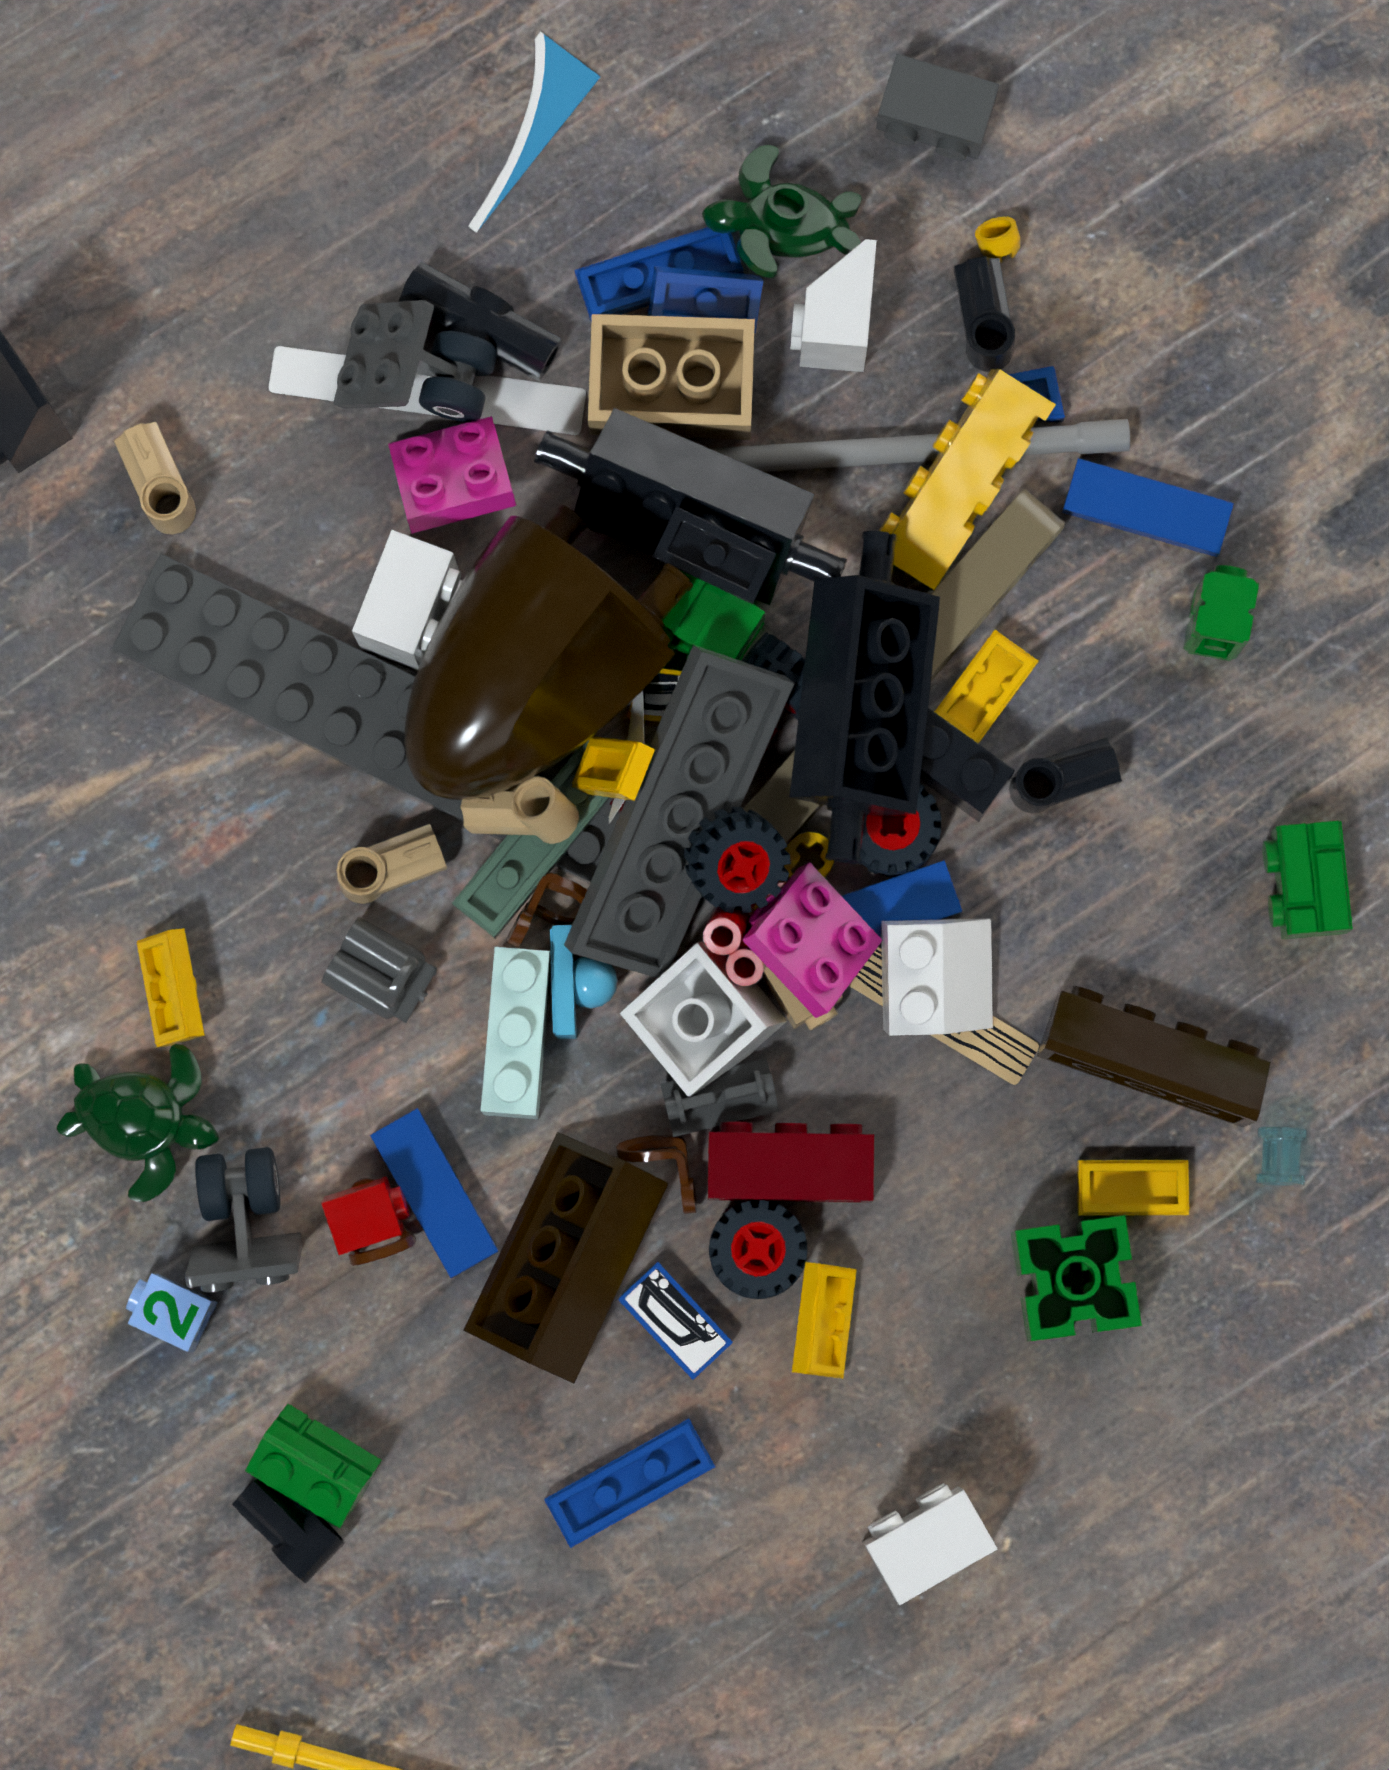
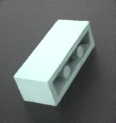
(516, 1033)

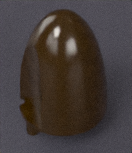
(531, 660)

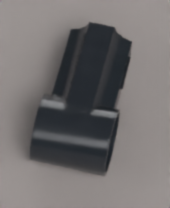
(984, 310)
(1068, 775)
(297, 1535)

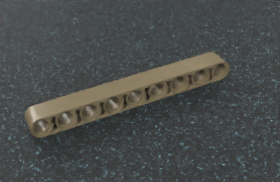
(965, 602)

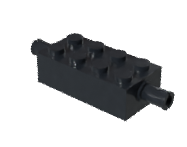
(644, 472)
(864, 697)

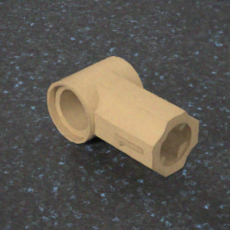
(155, 476)
(522, 812)
(396, 862)

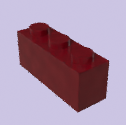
(791, 1164)

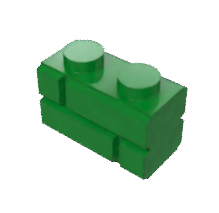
(1221, 613)
(1309, 880)
(313, 1465)

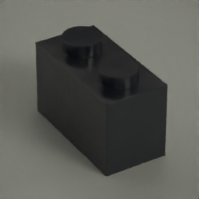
(961, 768)

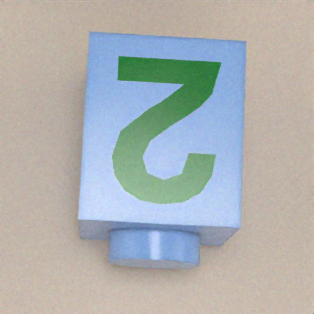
(170, 1311)

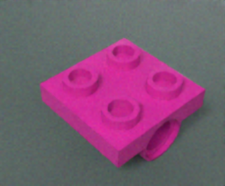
(451, 475)
(811, 939)

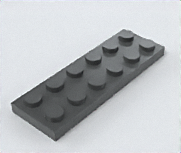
(700, 764)

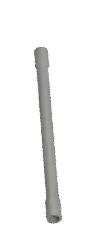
(1083, 438)

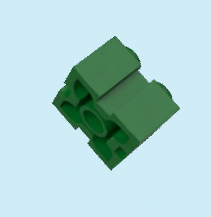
(713, 622)
(1102, 1300)

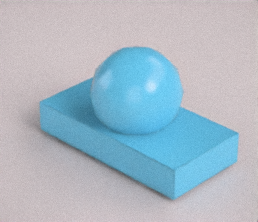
(575, 982)

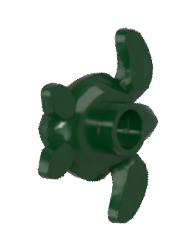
(781, 218)
(141, 1118)

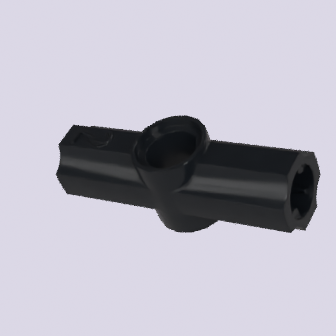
(485, 316)

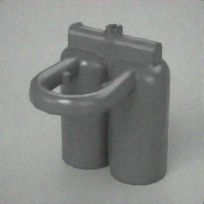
(379, 972)

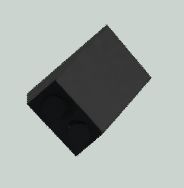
(27, 419)

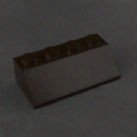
(1154, 1058)
(565, 1257)

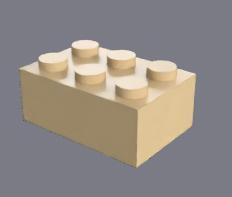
(673, 373)

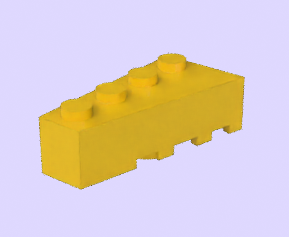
(964, 474)

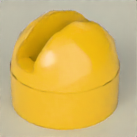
(998, 238)

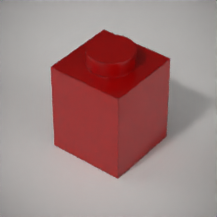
(365, 1214)

